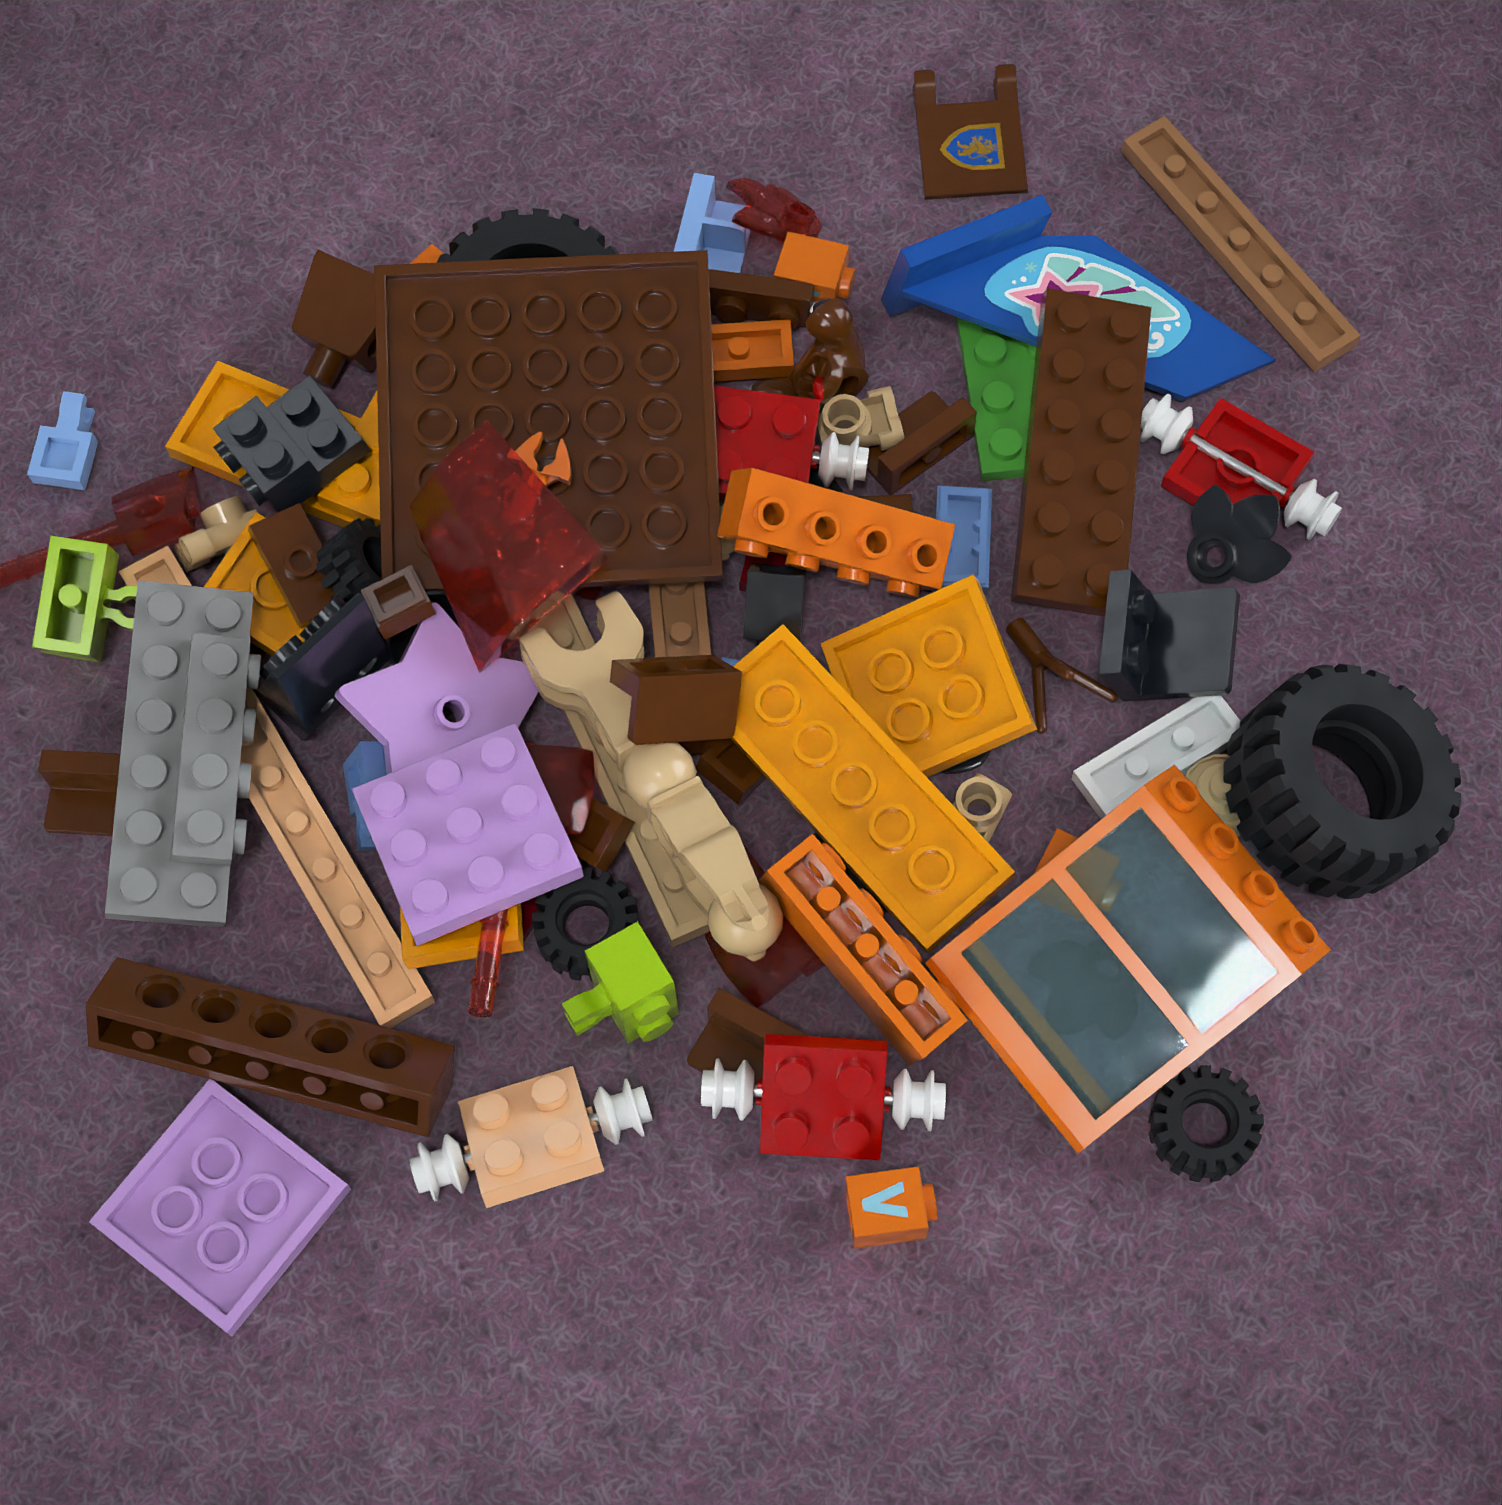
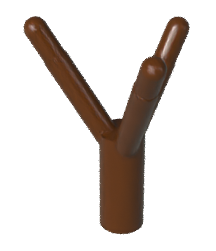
(1040, 660)

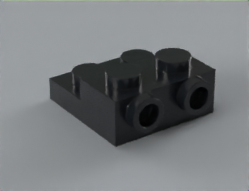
(289, 445)

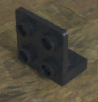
(1168, 640)

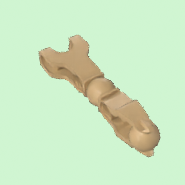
(659, 778)

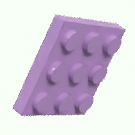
(467, 833)
(220, 1206)

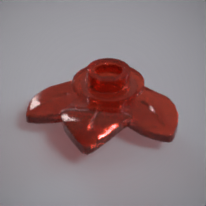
(772, 210)

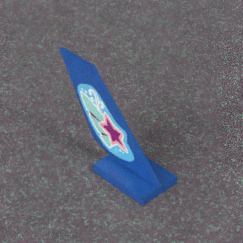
(1003, 265)

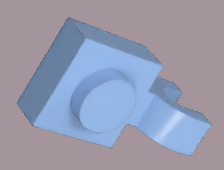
(67, 452)

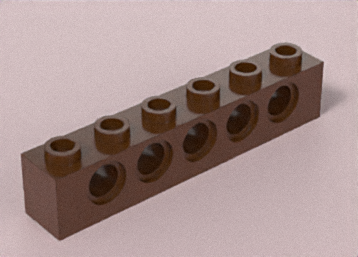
(270, 1046)

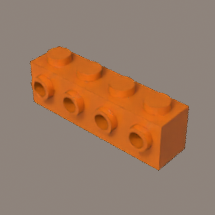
(834, 531)
(862, 950)

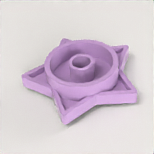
(437, 670)

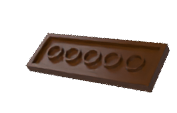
(1081, 451)

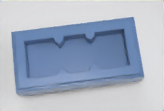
(970, 544)

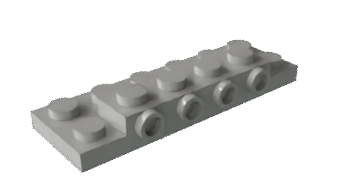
(182, 755)

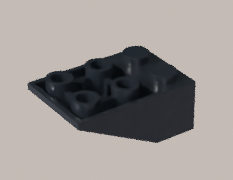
(337, 649)

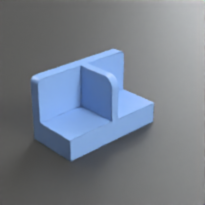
(710, 227)

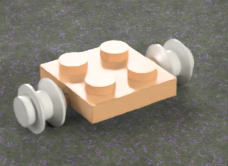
(529, 1137)

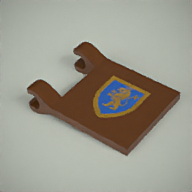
(970, 145)

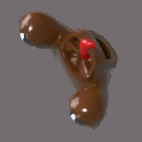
(832, 361)

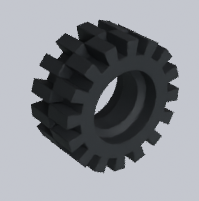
(351, 559)
(560, 902)
(1230, 1099)

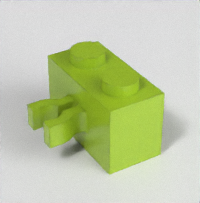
(78, 599)
(628, 986)

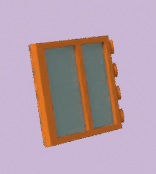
(1127, 957)

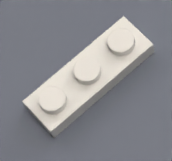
(1178, 738)

